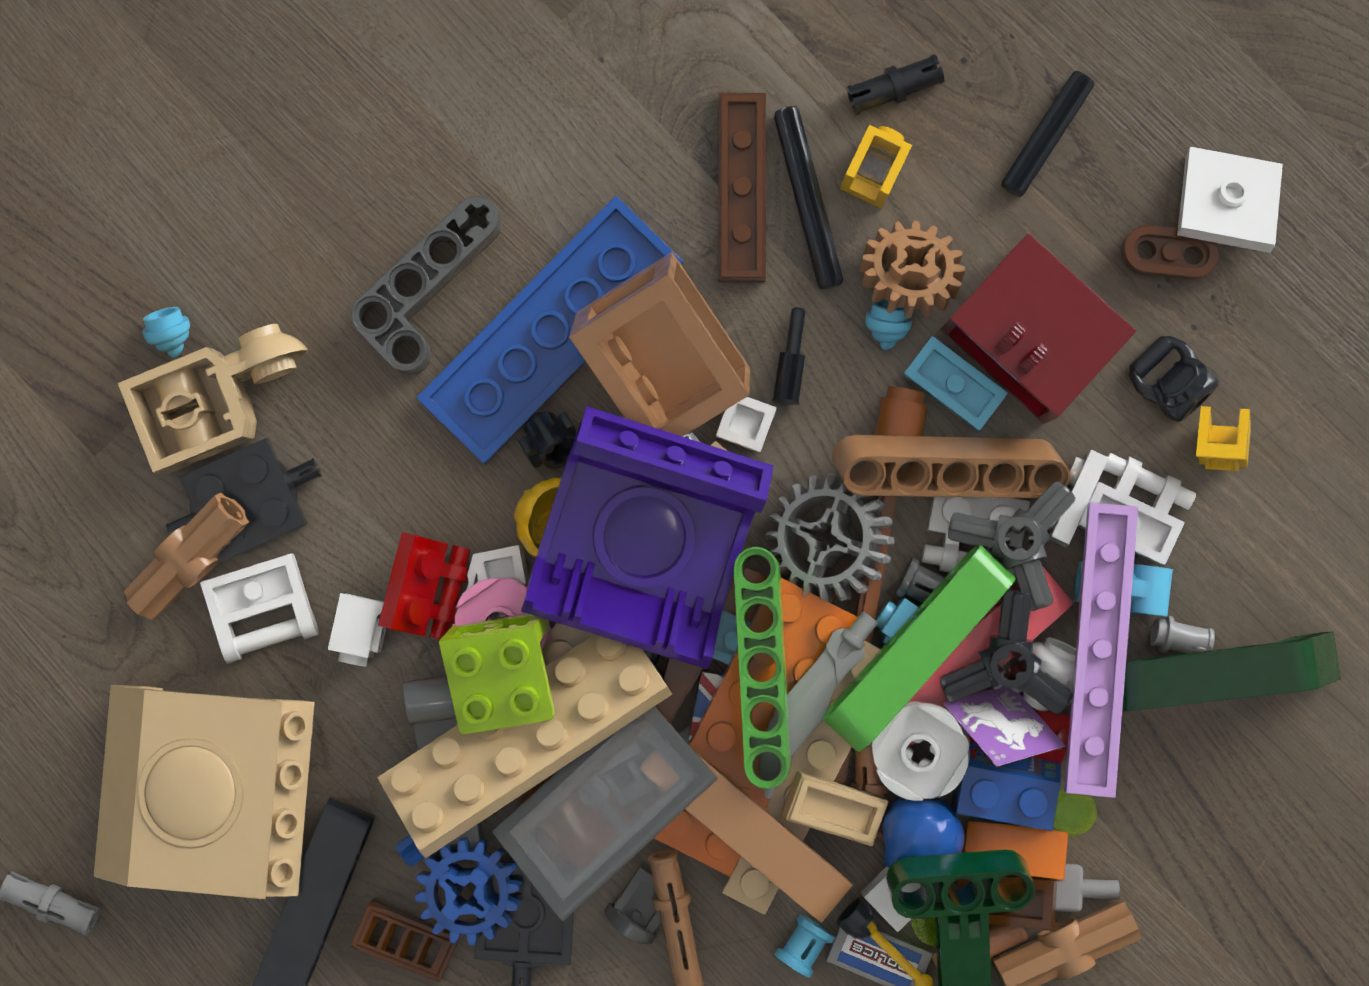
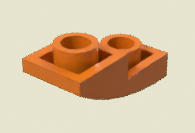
(1041, 848)

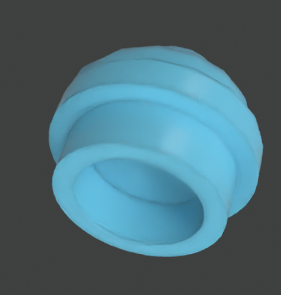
(887, 327)
(167, 330)

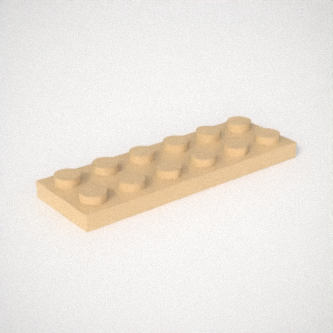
(473, 775)

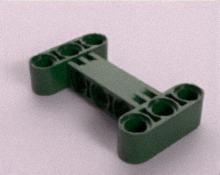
(962, 912)

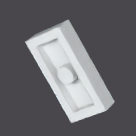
(1083, 479)

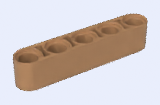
(933, 455)
(769, 846)

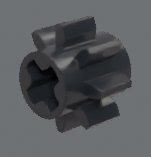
(548, 439)

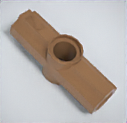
(186, 556)
(1068, 947)

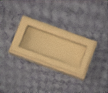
(834, 808)

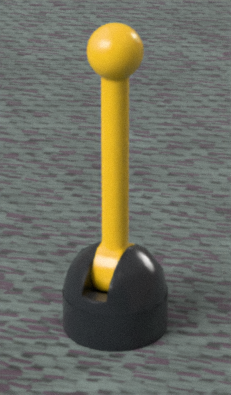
(861, 922)

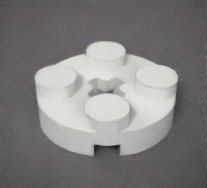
(928, 778)

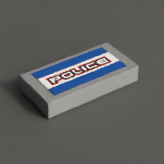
(872, 962)

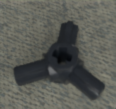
(1025, 677)

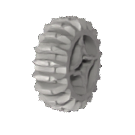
(821, 553)

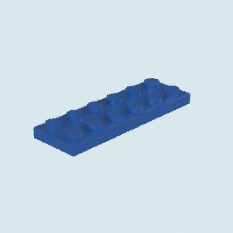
(527, 347)

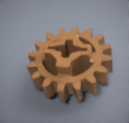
(912, 269)

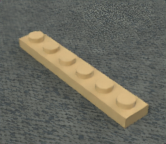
(818, 756)

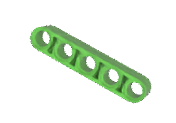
(750, 645)
(918, 648)

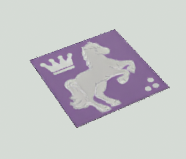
(1004, 725)

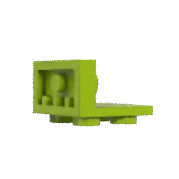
(497, 673)

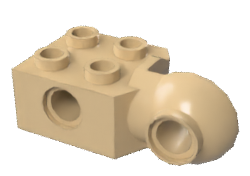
(200, 400)

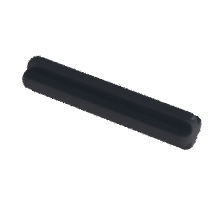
(1047, 133)

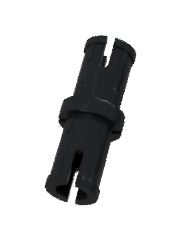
(895, 84)

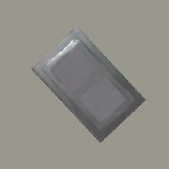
(603, 810)

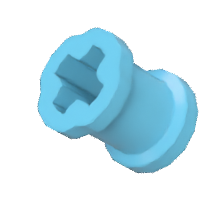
(804, 945)

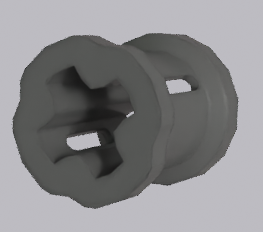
(915, 573)

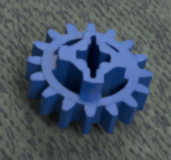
(482, 903)

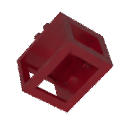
(1038, 330)

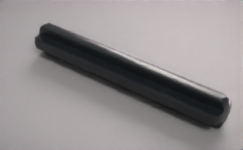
(808, 197)

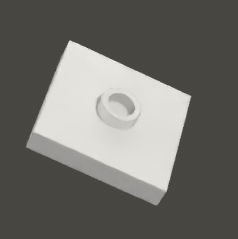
(1230, 199)

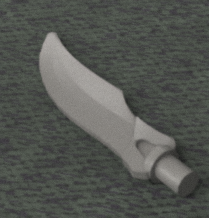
(812, 693)

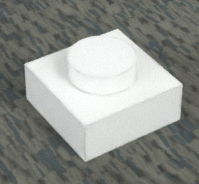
(746, 424)

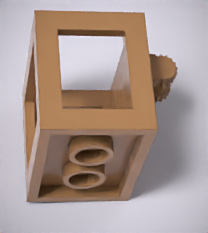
(661, 350)

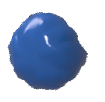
(920, 829)

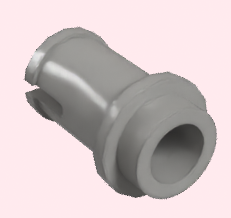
(1180, 637)

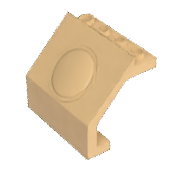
(203, 792)

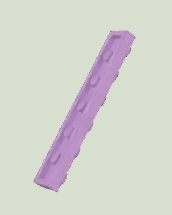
(1101, 650)

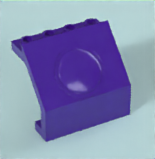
(645, 537)

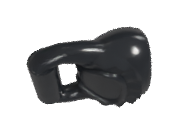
(1182, 387)

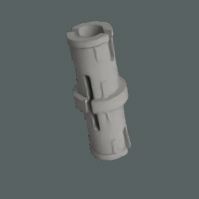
(49, 903)

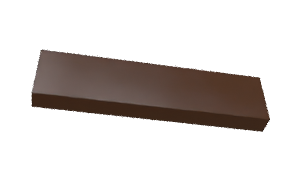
(742, 187)

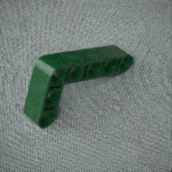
(1232, 673)

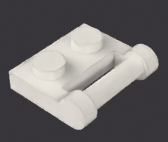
(255, 592)

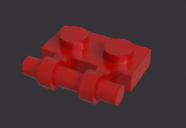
(414, 585)

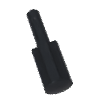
(791, 363)

